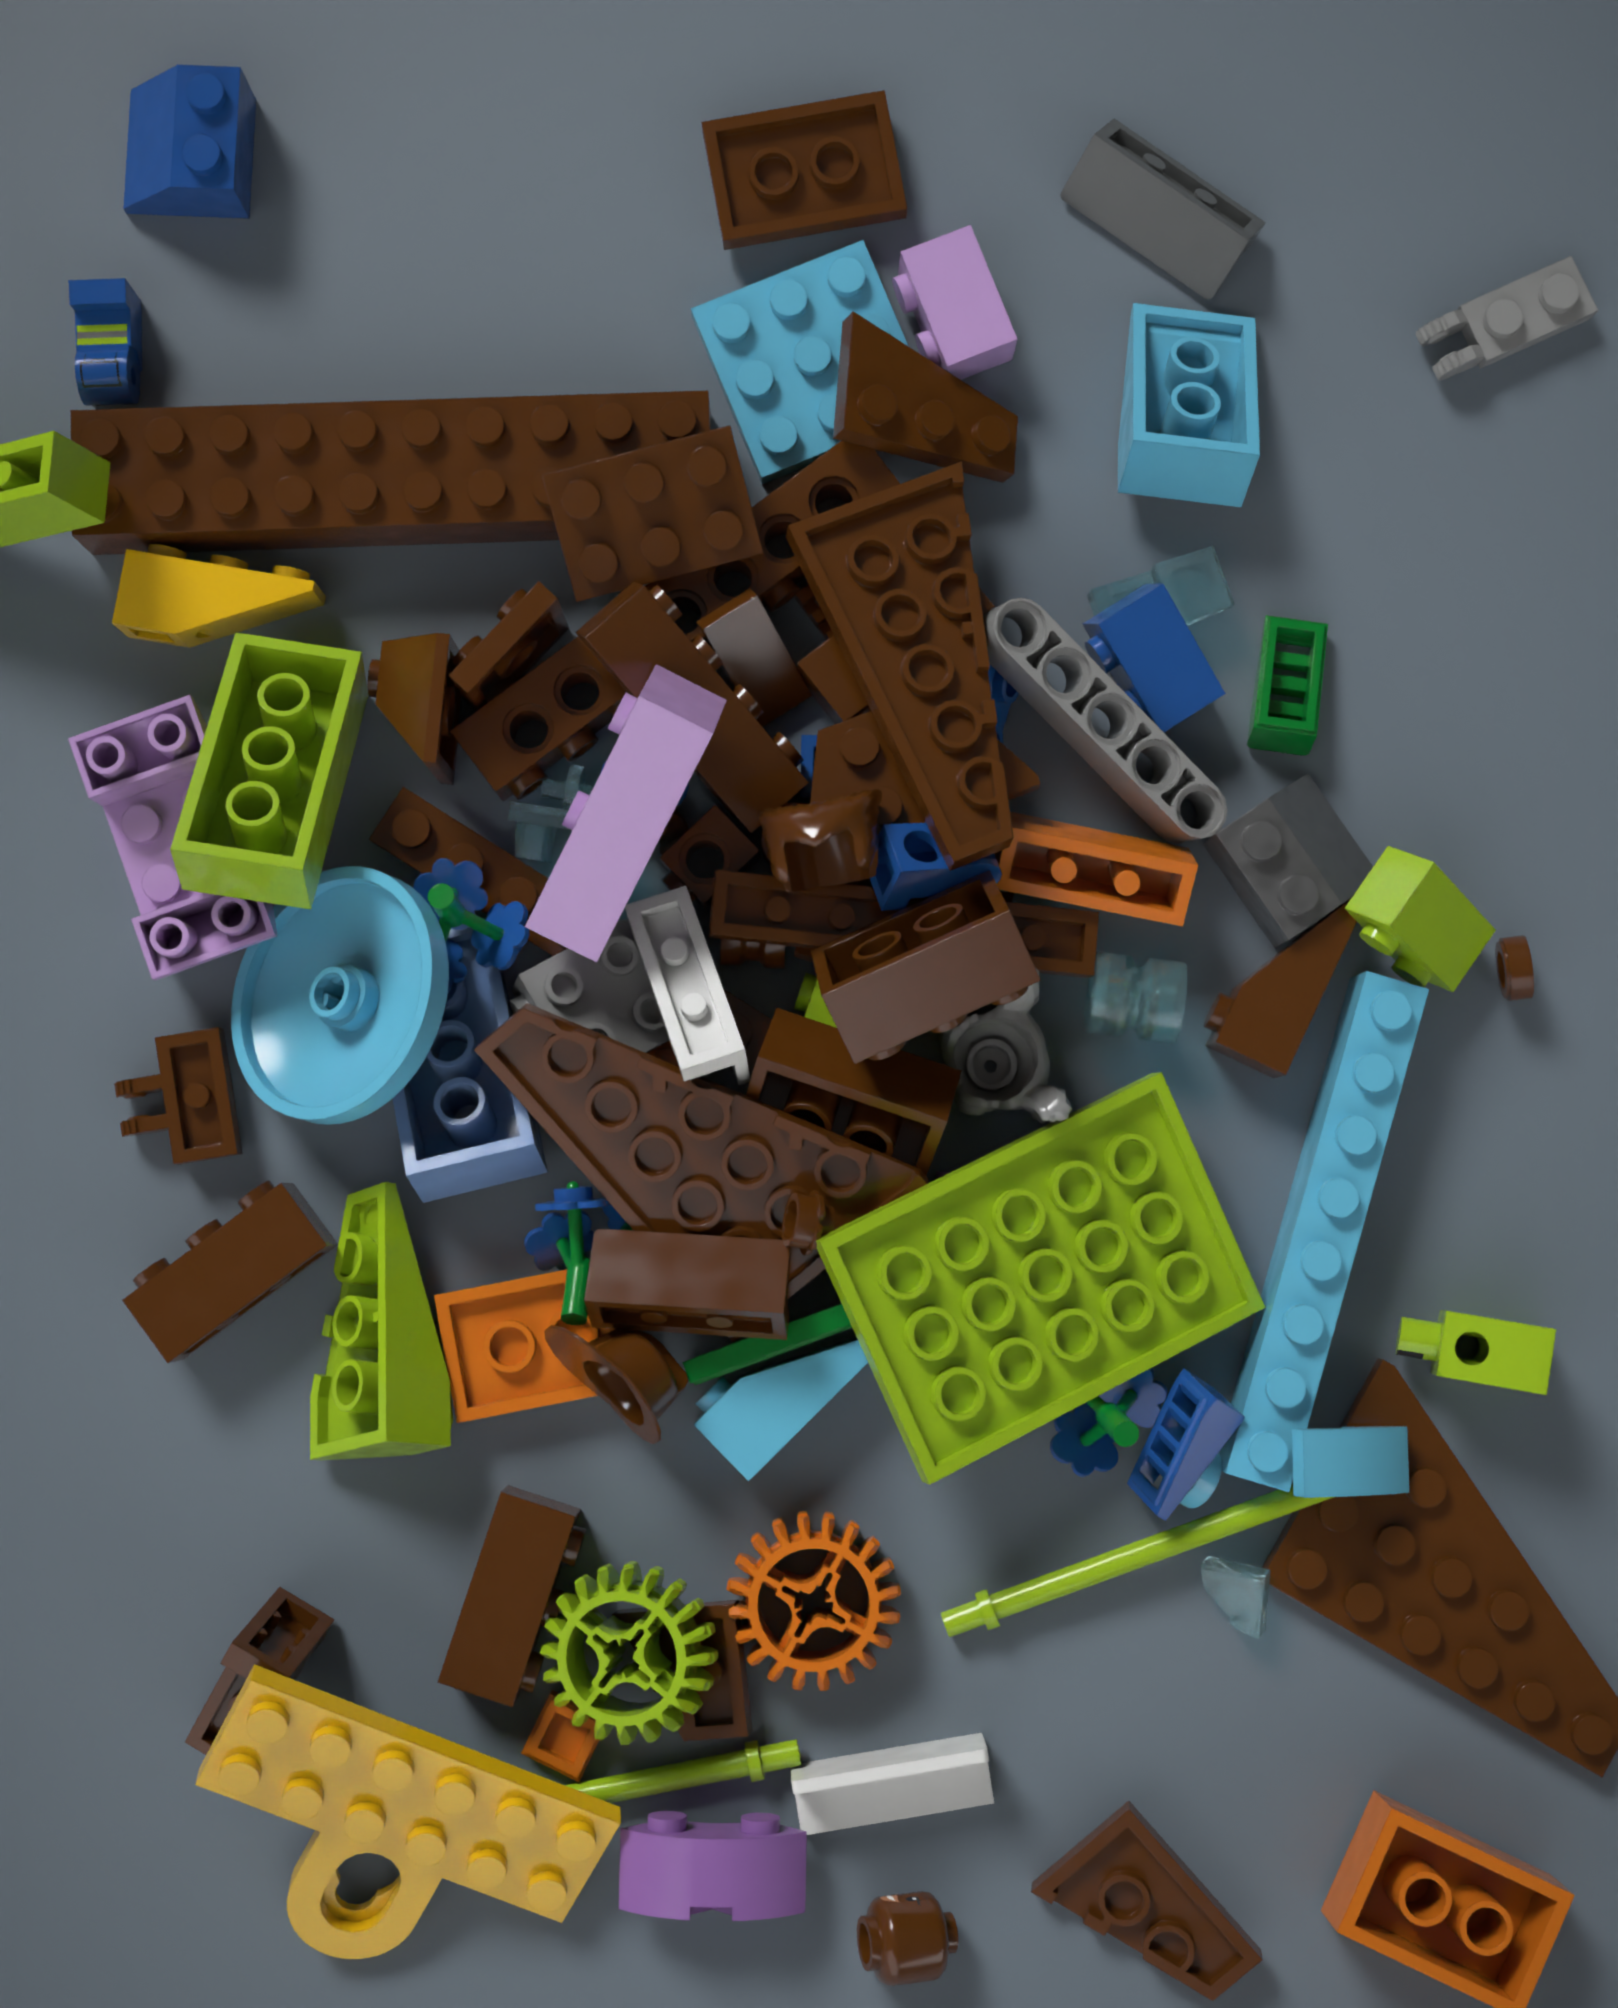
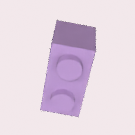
(955, 304)

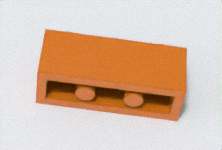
(1097, 869)

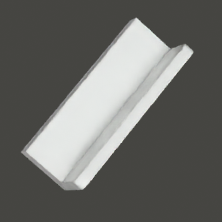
(687, 986)
(892, 1784)

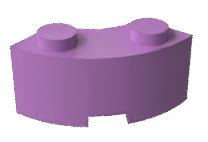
(696, 1867)

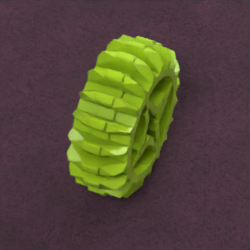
(650, 1665)

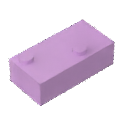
(627, 810)

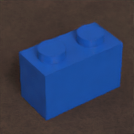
(1153, 656)

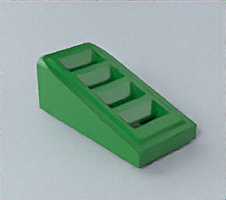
(1281, 724)

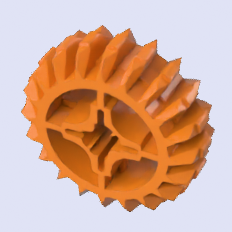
(841, 1617)

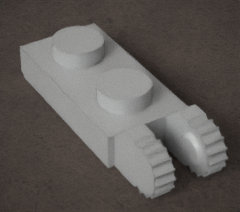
(1512, 318)

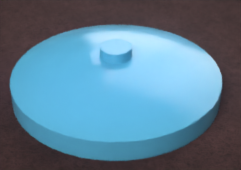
(341, 998)

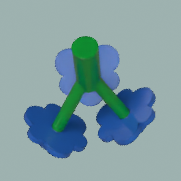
(454, 897)
(564, 1241)
(1089, 1432)

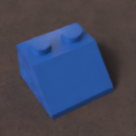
(191, 144)

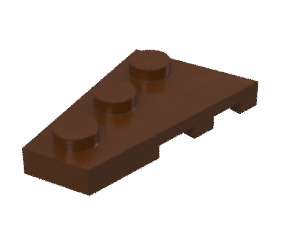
(916, 409)
(1143, 1894)

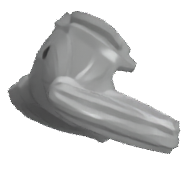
(1022, 1063)

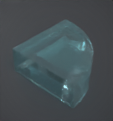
(1239, 1592)

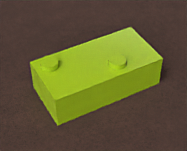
(271, 771)

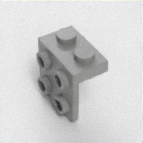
(599, 995)

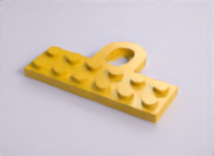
(402, 1796)

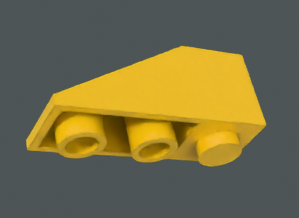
(196, 602)

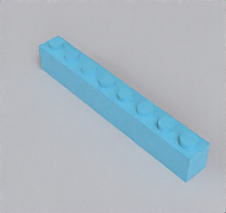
(1322, 1225)

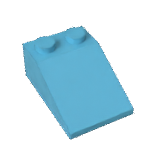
(1189, 406)

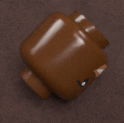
(906, 1938)

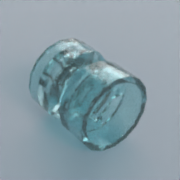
(1136, 998)

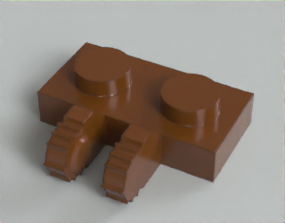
(195, 1095)

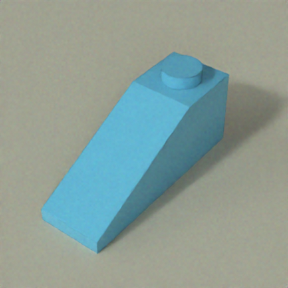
(772, 1404)

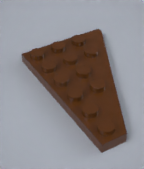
(679, 1149)
(1446, 1588)

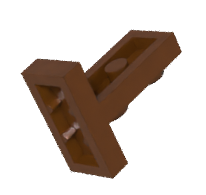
(277, 1639)

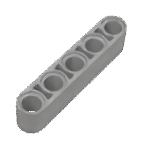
(1129, 731)

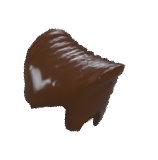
(823, 840)

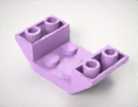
(141, 779)

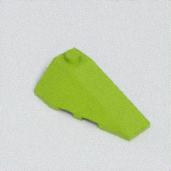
(385, 1362)

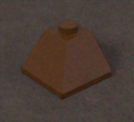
(420, 697)

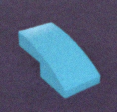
(1350, 1461)

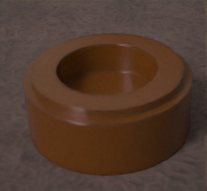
(1514, 968)

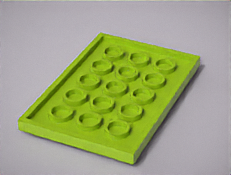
(1039, 1276)

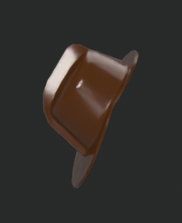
(626, 1371)

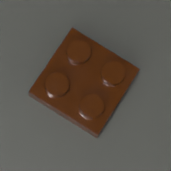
(526, 631)

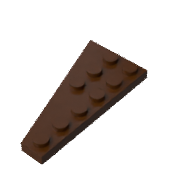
(912, 629)

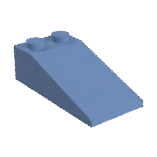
(455, 1114)

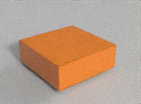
(559, 1743)

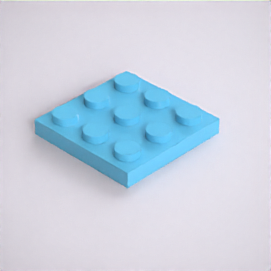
(781, 353)

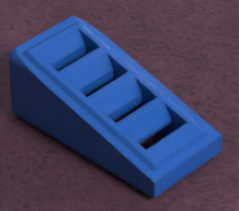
(1189, 1434)

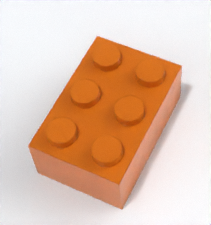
(1446, 1904)

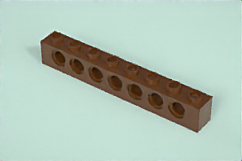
(489, 734)

